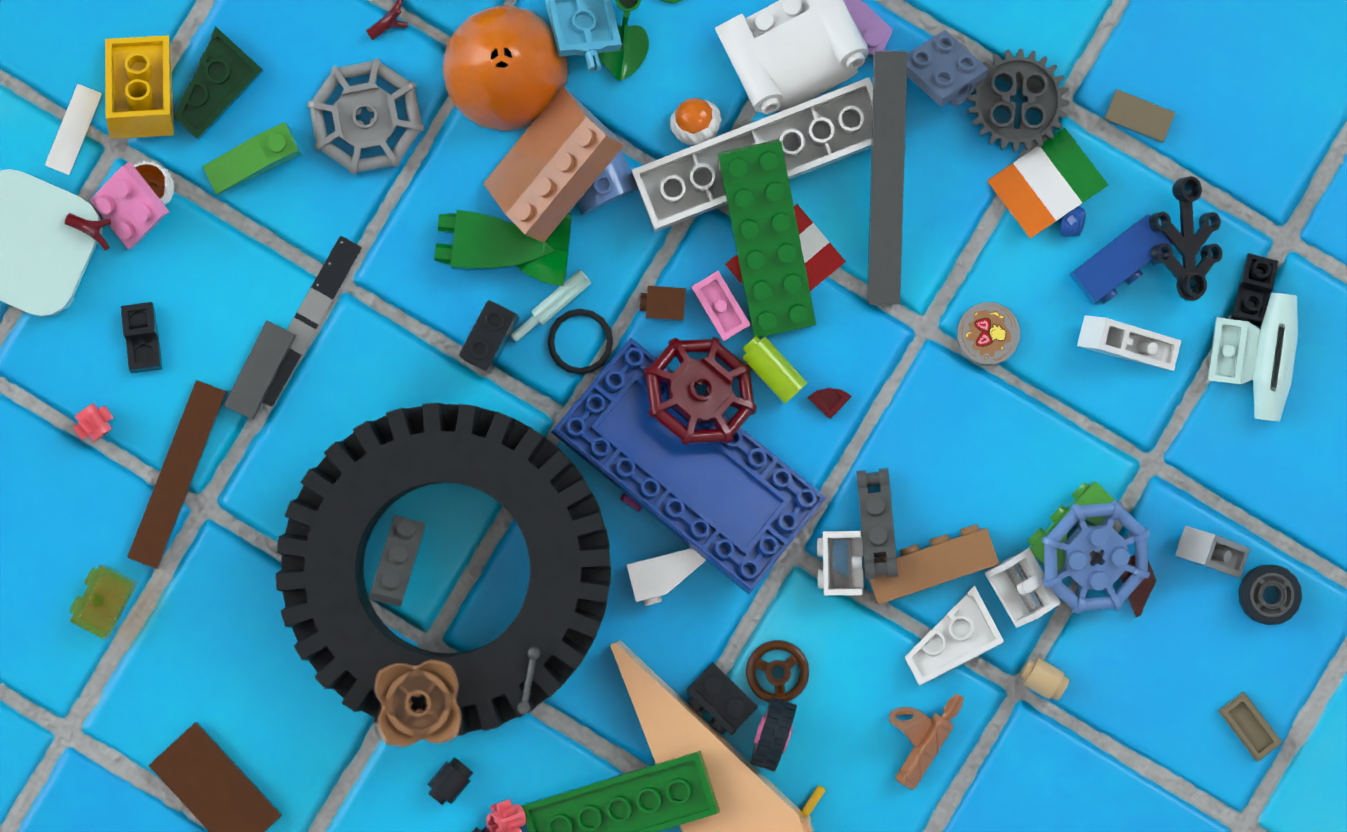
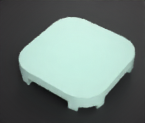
(38, 252)

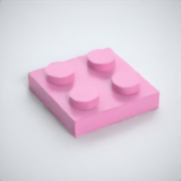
(129, 205)

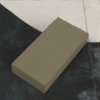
(1139, 116)
(1250, 726)

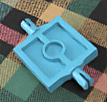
(584, 29)

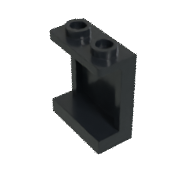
(489, 336)

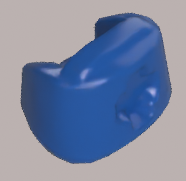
(1072, 222)

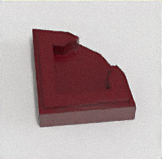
(829, 400)

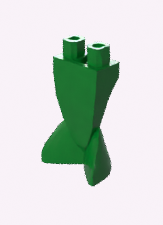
(494, 243)

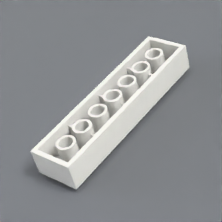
(810, 139)

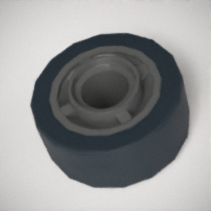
(1287, 600)

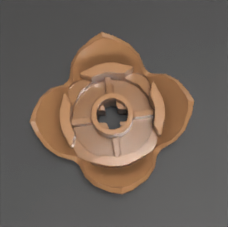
(399, 721)

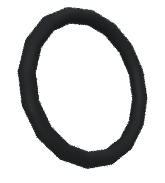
(564, 317)

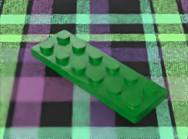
(766, 238)
(630, 802)

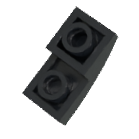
(1254, 289)

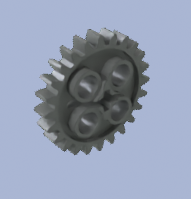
(1046, 102)

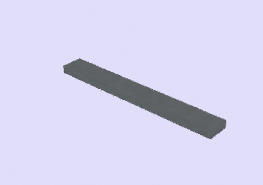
(887, 176)

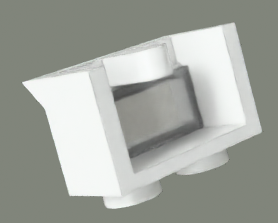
(841, 563)
(1021, 588)

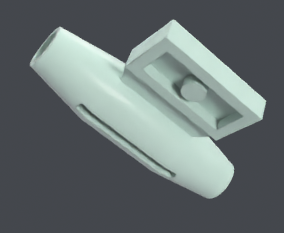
(1261, 355)

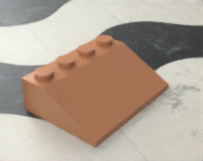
(552, 166)

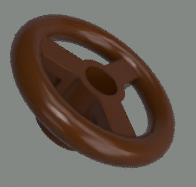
(796, 657)

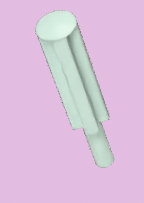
(554, 303)

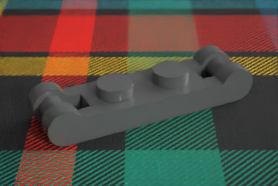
(877, 524)

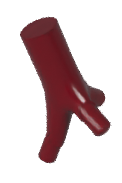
(387, 22)
(89, 227)

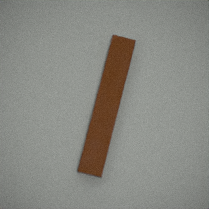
(177, 474)

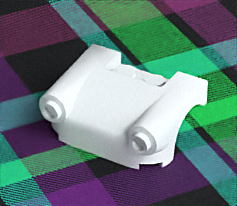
(793, 51)

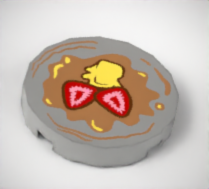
(988, 333)

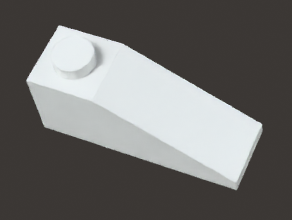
(1128, 342)
(661, 574)

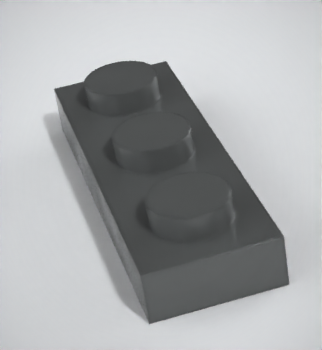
(397, 561)

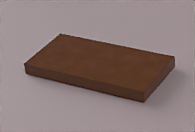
(213, 785)

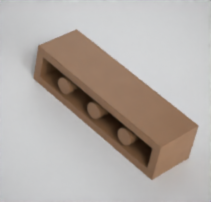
(935, 564)

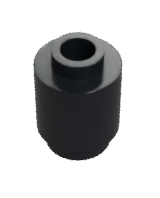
(449, 781)

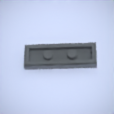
(260, 370)

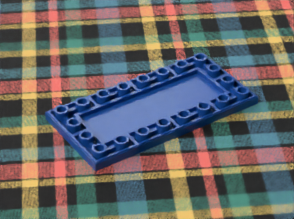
(721, 499)

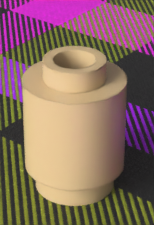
(1044, 679)

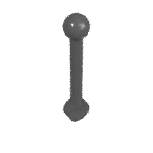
(523, 707)

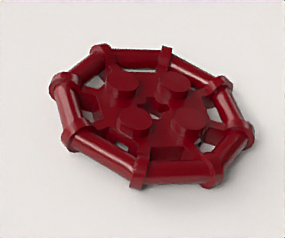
(695, 407)

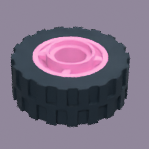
(773, 734)

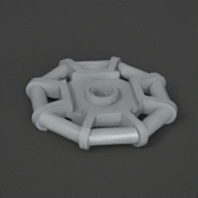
(350, 105)

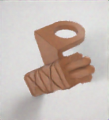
(926, 737)

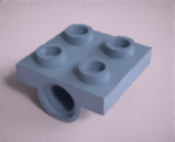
(945, 69)

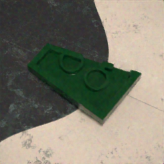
(218, 82)

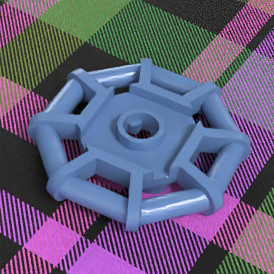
(1113, 558)

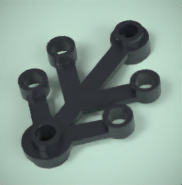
(1187, 243)

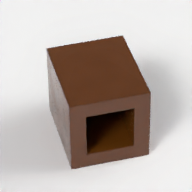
(663, 303)

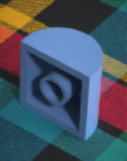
(611, 185)

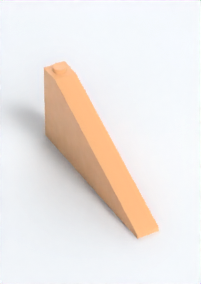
(675, 729)

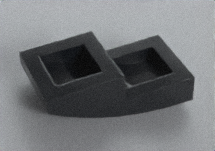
(141, 337)

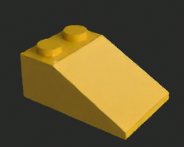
(139, 87)

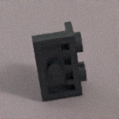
(720, 698)

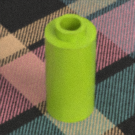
(773, 368)

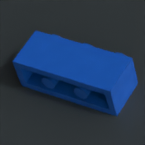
(1118, 262)

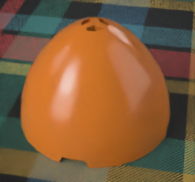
(509, 95)

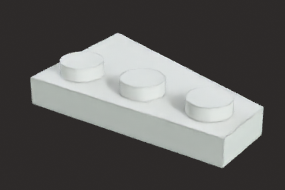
(956, 639)

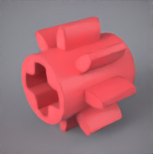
(93, 422)
(506, 817)

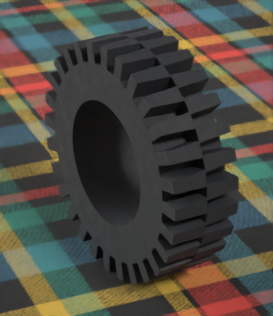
(421, 448)

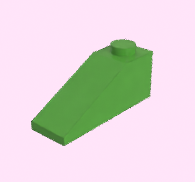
(252, 158)

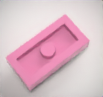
(720, 306)

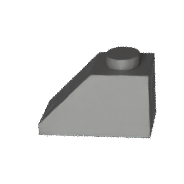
(1212, 551)

